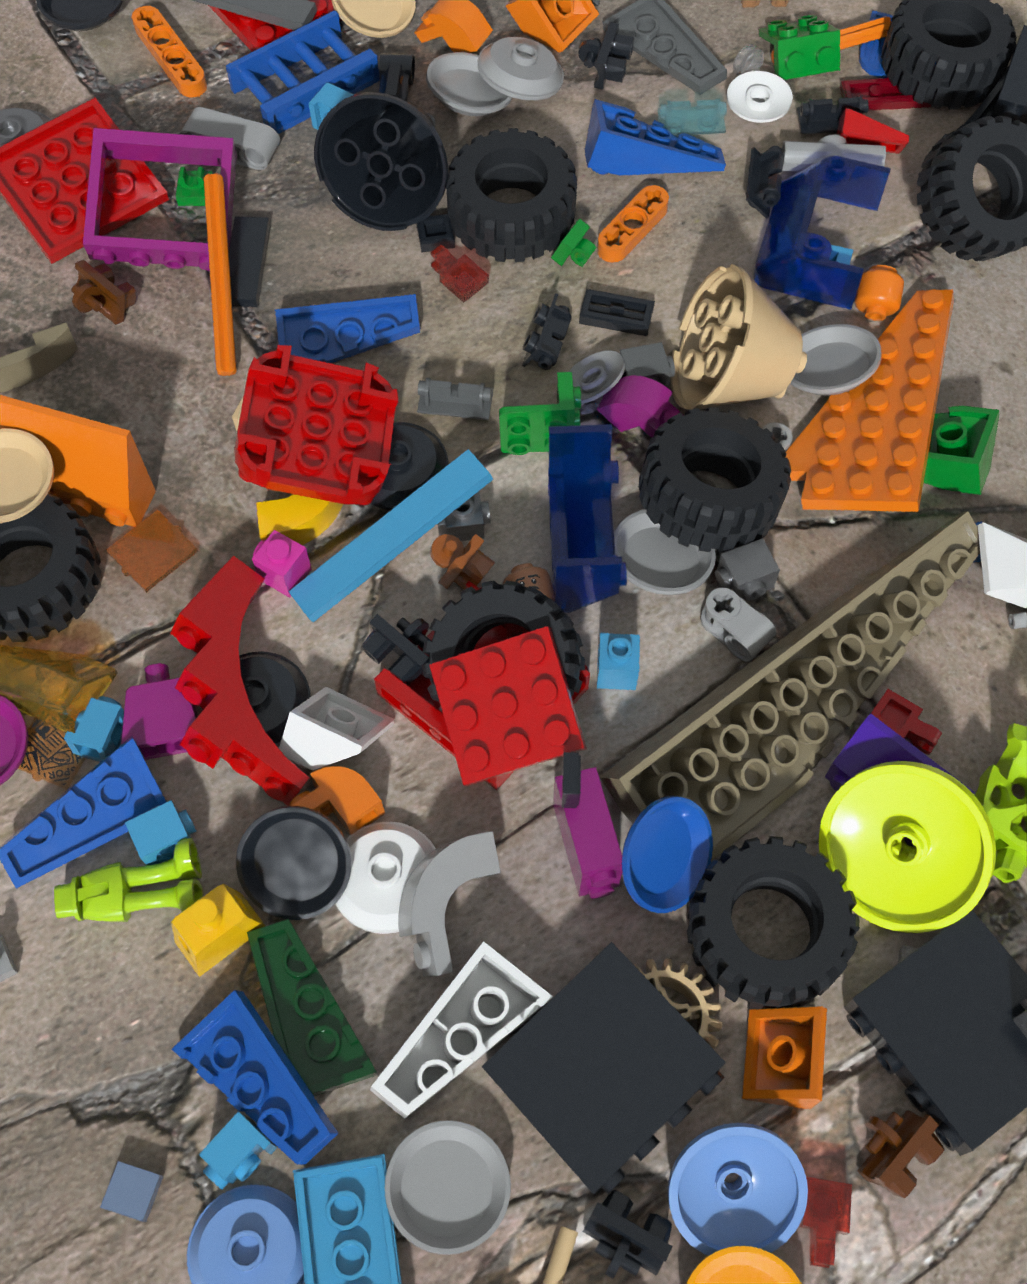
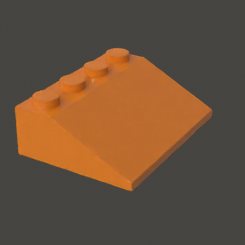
(93, 461)

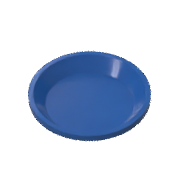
(666, 854)

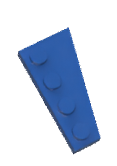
(346, 328)
(84, 815)
(255, 1074)

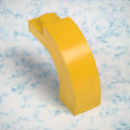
(296, 517)

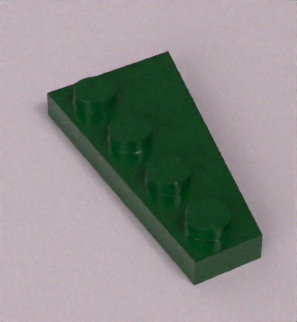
(305, 1013)

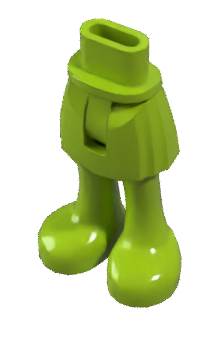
(108, 893)

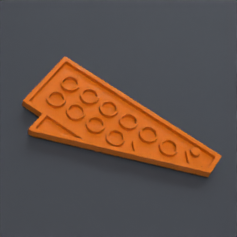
(875, 440)

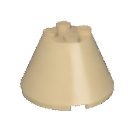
(734, 344)

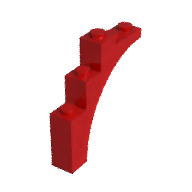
(214, 682)

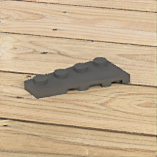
(669, 44)

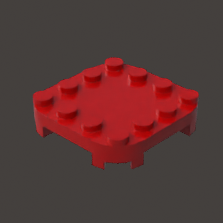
(315, 428)

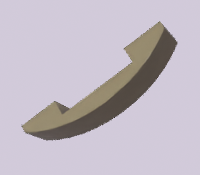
(29, 364)

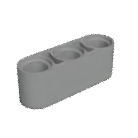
(253, 140)

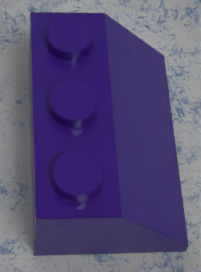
(871, 746)

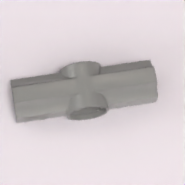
(804, 154)

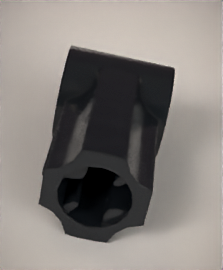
(396, 74)

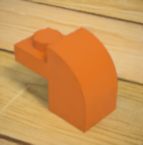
(457, 22)
(345, 795)

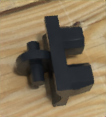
(602, 55)
(386, 638)
(624, 1241)

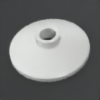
(759, 96)

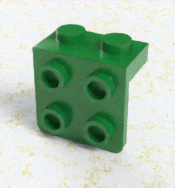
(803, 46)
(527, 427)

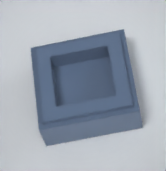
(131, 1191)

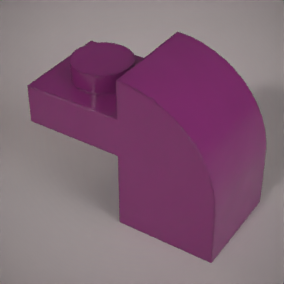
(637, 403)

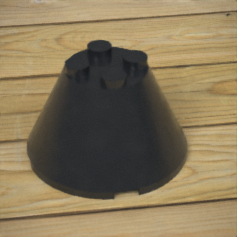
(381, 160)

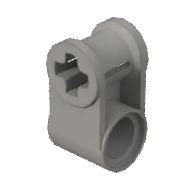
(738, 625)

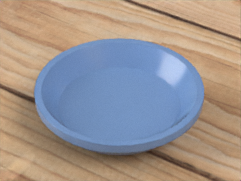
(247, 1239)

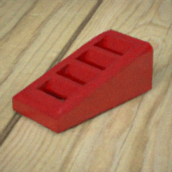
(866, 131)

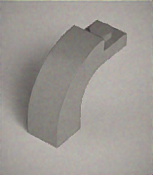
(429, 890)

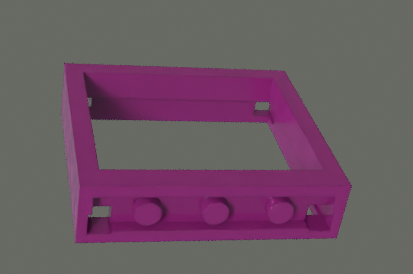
(153, 148)

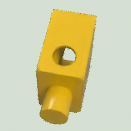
(214, 927)

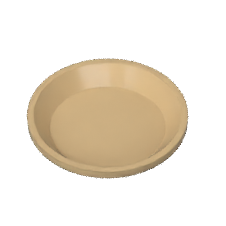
(376, 17)
(24, 473)

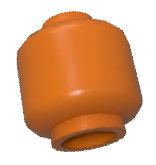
(879, 292)

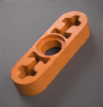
(629, 236)

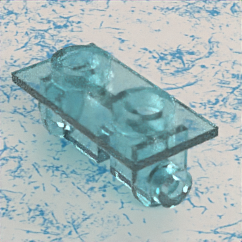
(703, 119)

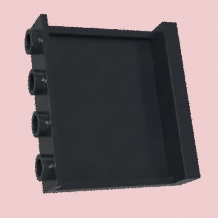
(951, 1031)
(605, 1069)

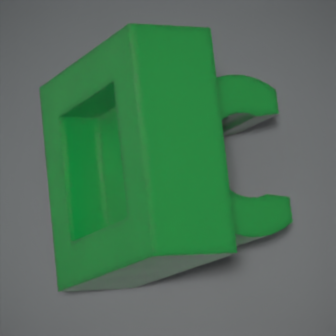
(191, 187)
(575, 246)

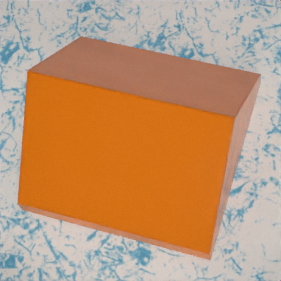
(785, 1056)

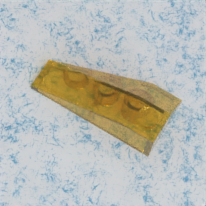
(52, 683)

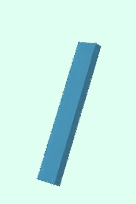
(390, 535)

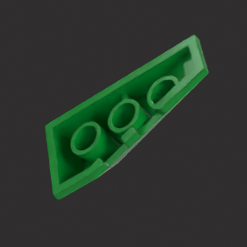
(961, 449)

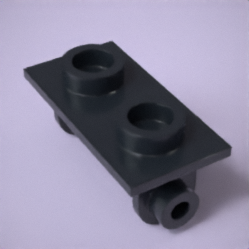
(823, 116)
(764, 179)
(539, 344)

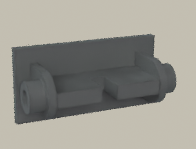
(454, 400)

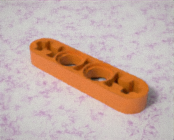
(166, 52)

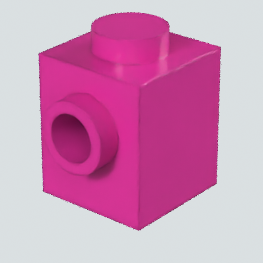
(281, 562)

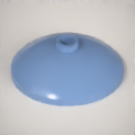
(754, 1210)

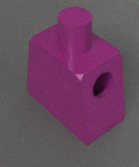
(157, 714)

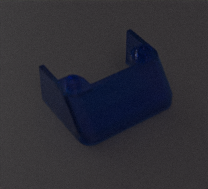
(799, 260)
(582, 516)

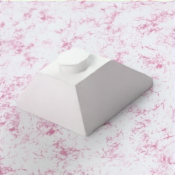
(1003, 564)
(330, 729)

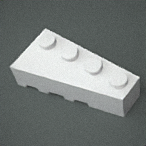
(467, 1021)

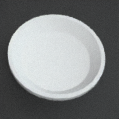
(381, 865)

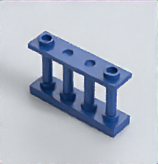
(293, 106)

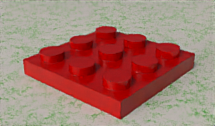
(507, 706)

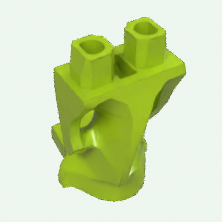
(1004, 808)

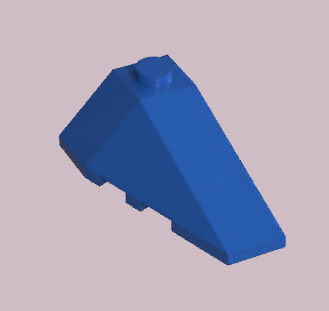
(630, 147)

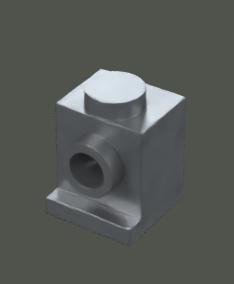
(467, 519)

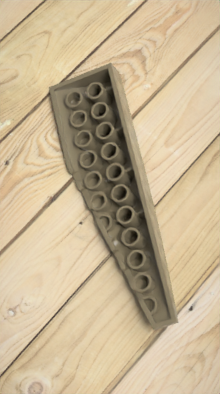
(779, 715)

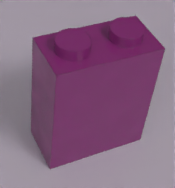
(589, 838)

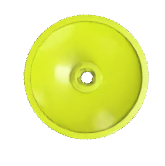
(899, 883)

